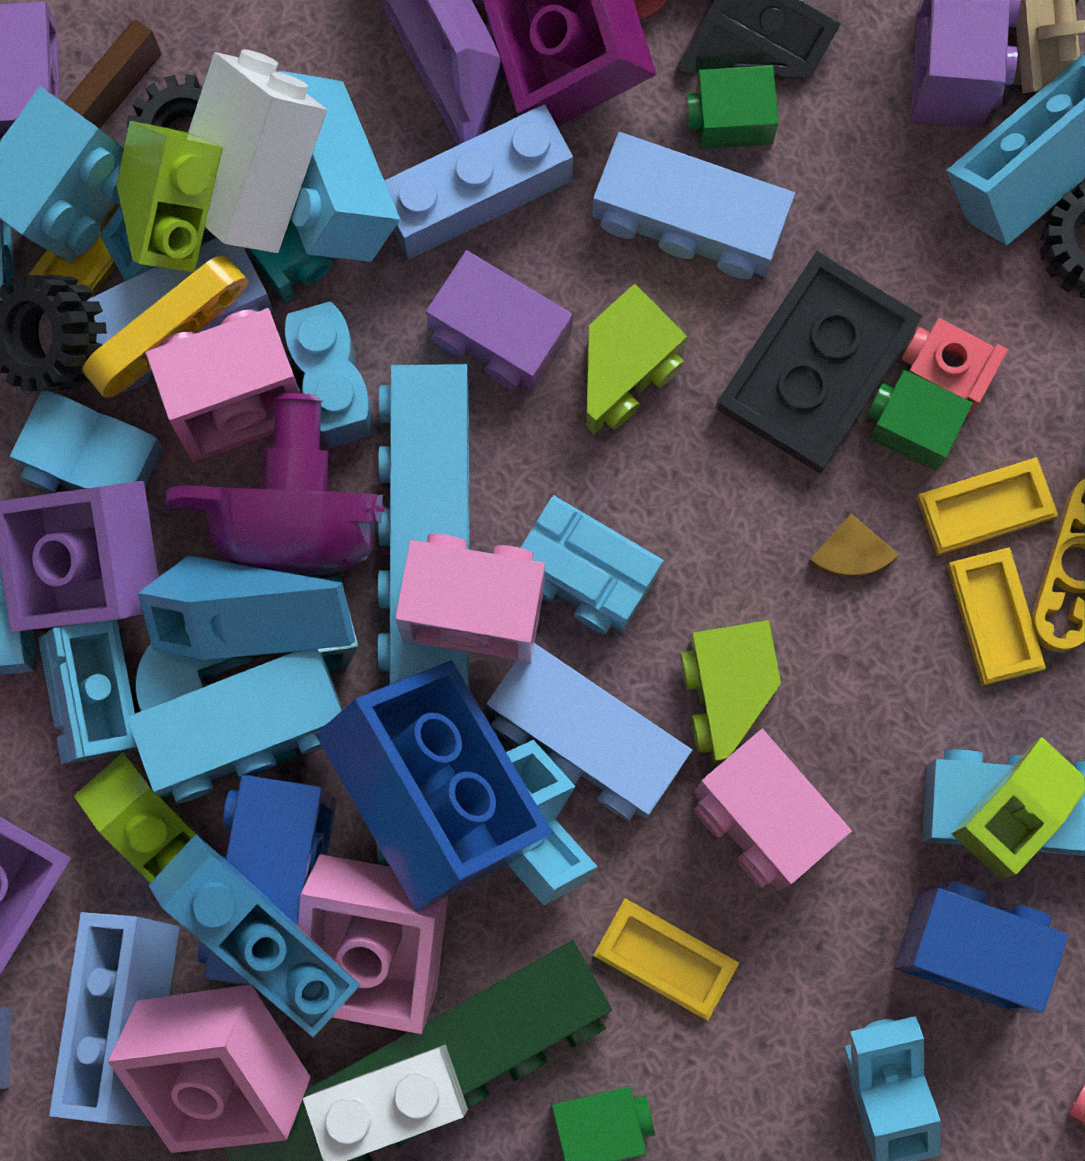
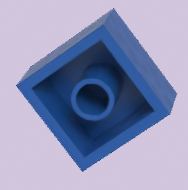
(981, 949)

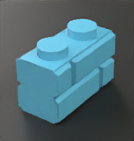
(591, 566)
(88, 690)

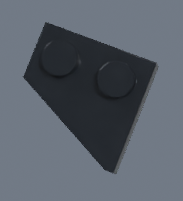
(760, 33)

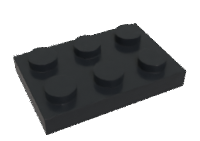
(818, 362)

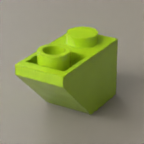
(166, 194)
(629, 350)
(734, 678)
(1022, 810)
(134, 817)

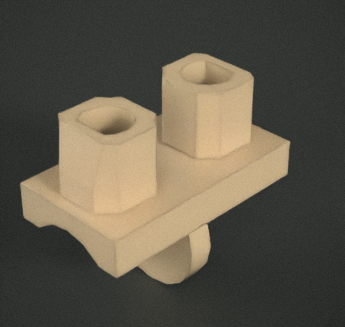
(1046, 41)

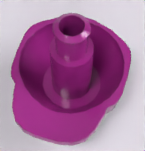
(293, 519)

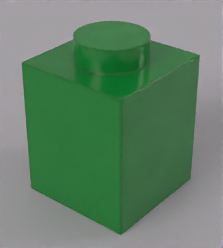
(733, 107)
(918, 419)
(603, 1125)

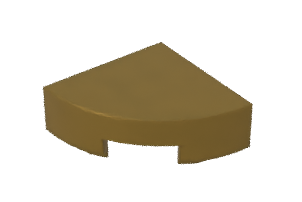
(853, 551)

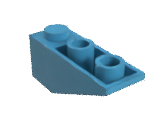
(240, 610)
(252, 935)

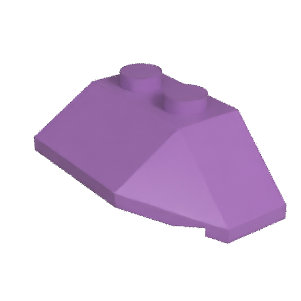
(453, 58)

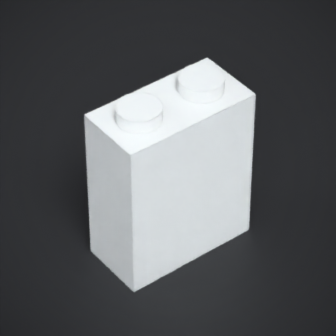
(267, 144)
(386, 1105)

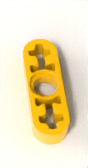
(183, 309)
(1049, 601)

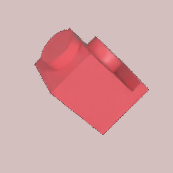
(966, 381)

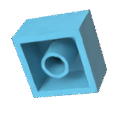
(57, 176)

